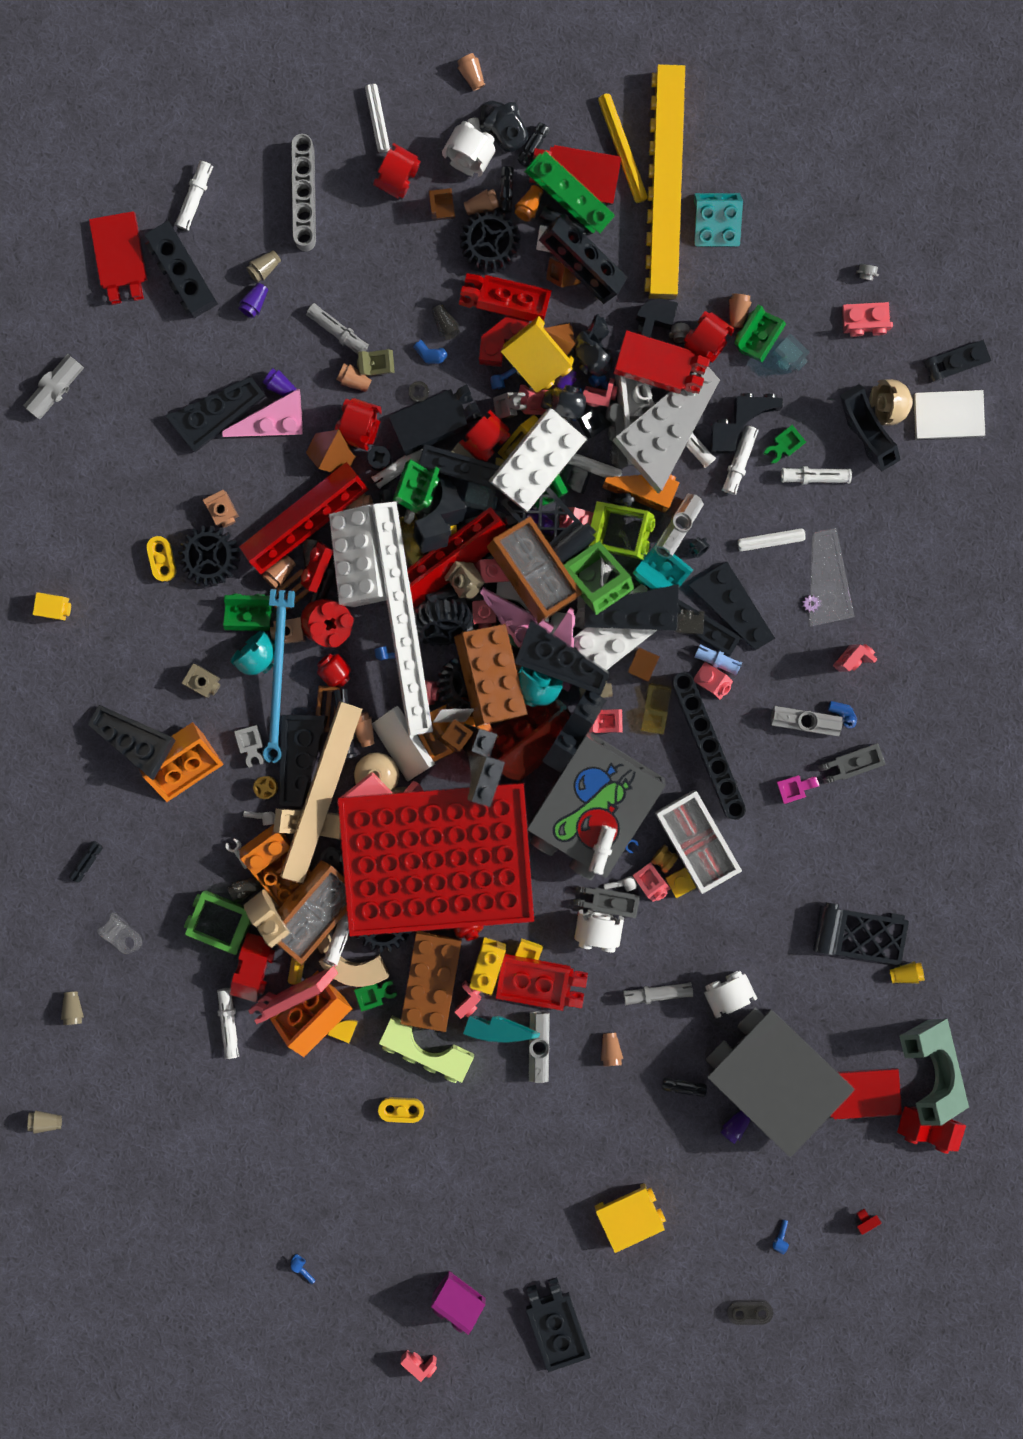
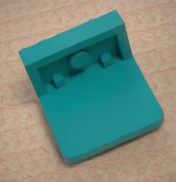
(660, 571)

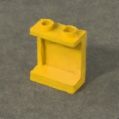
(537, 356)
(488, 965)
(631, 1218)

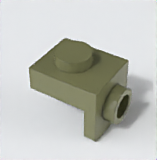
(375, 362)

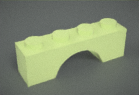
(452, 1062)

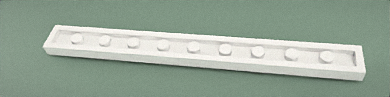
(402, 618)

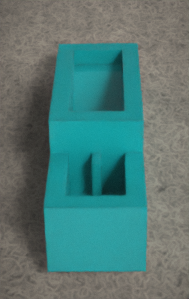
(498, 1030)

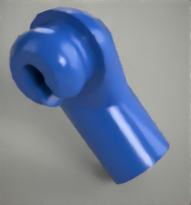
(430, 356)
(845, 711)

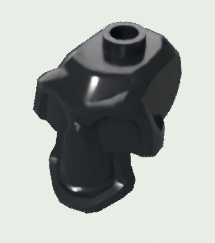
(503, 124)
(590, 350)
(566, 402)

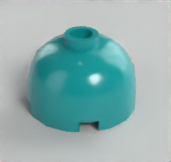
(255, 655)
(538, 688)

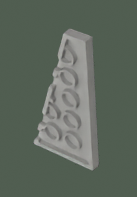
(663, 431)

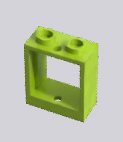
(600, 522)

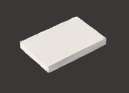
(949, 414)
(404, 749)

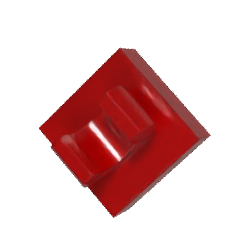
(867, 1222)

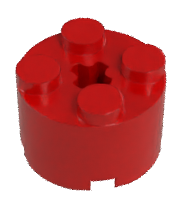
(396, 170)
(709, 336)
(359, 423)
(485, 436)
(339, 622)

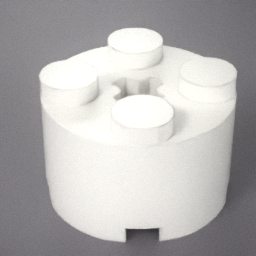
(469, 149)
(598, 930)
(730, 994)

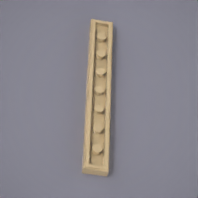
(321, 792)

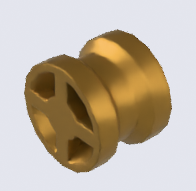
(261, 787)
(664, 858)

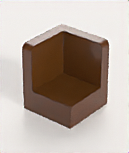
(442, 204)
(559, 274)
(643, 664)
(455, 735)

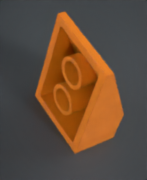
(643, 491)

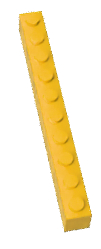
(666, 181)

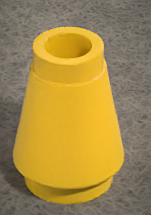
(908, 973)

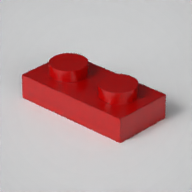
(316, 568)

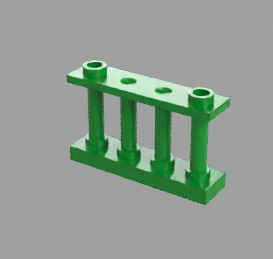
(569, 193)

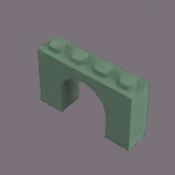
(948, 1093)

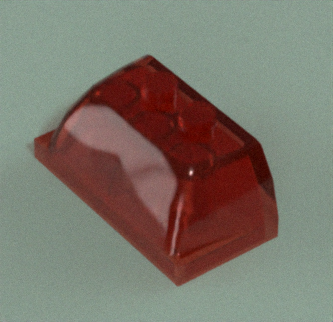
(527, 739)

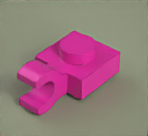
(793, 788)

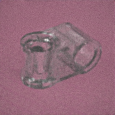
(116, 932)

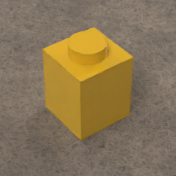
(51, 606)

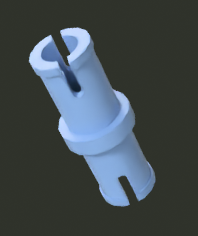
(718, 659)

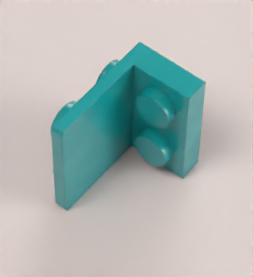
(718, 219)

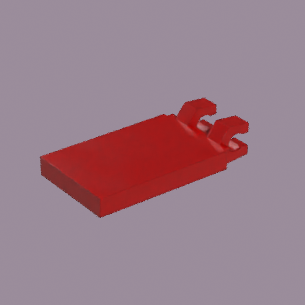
(592, 169)
(119, 254)
(505, 297)
(660, 364)
(540, 983)
(874, 1094)

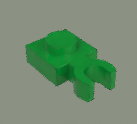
(787, 443)
(371, 996)

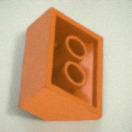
(185, 764)
(311, 1020)

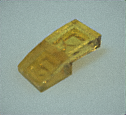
(410, 546)
(656, 708)

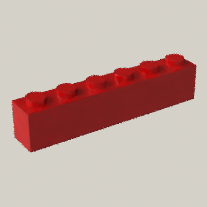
(303, 518)
(464, 546)

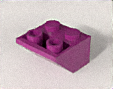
(457, 1303)

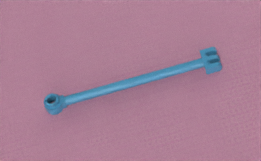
(281, 605)

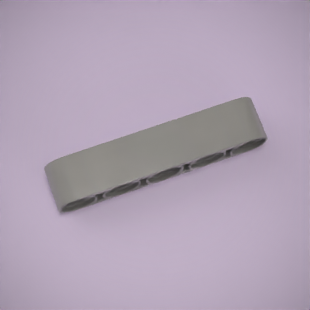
(300, 182)

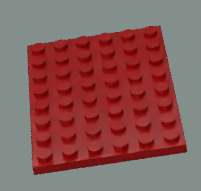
(435, 860)

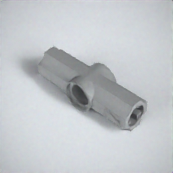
(53, 386)
(674, 535)
(820, 722)
(539, 1060)

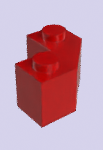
(494, 339)
(250, 972)
(944, 1137)

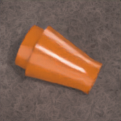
(529, 203)

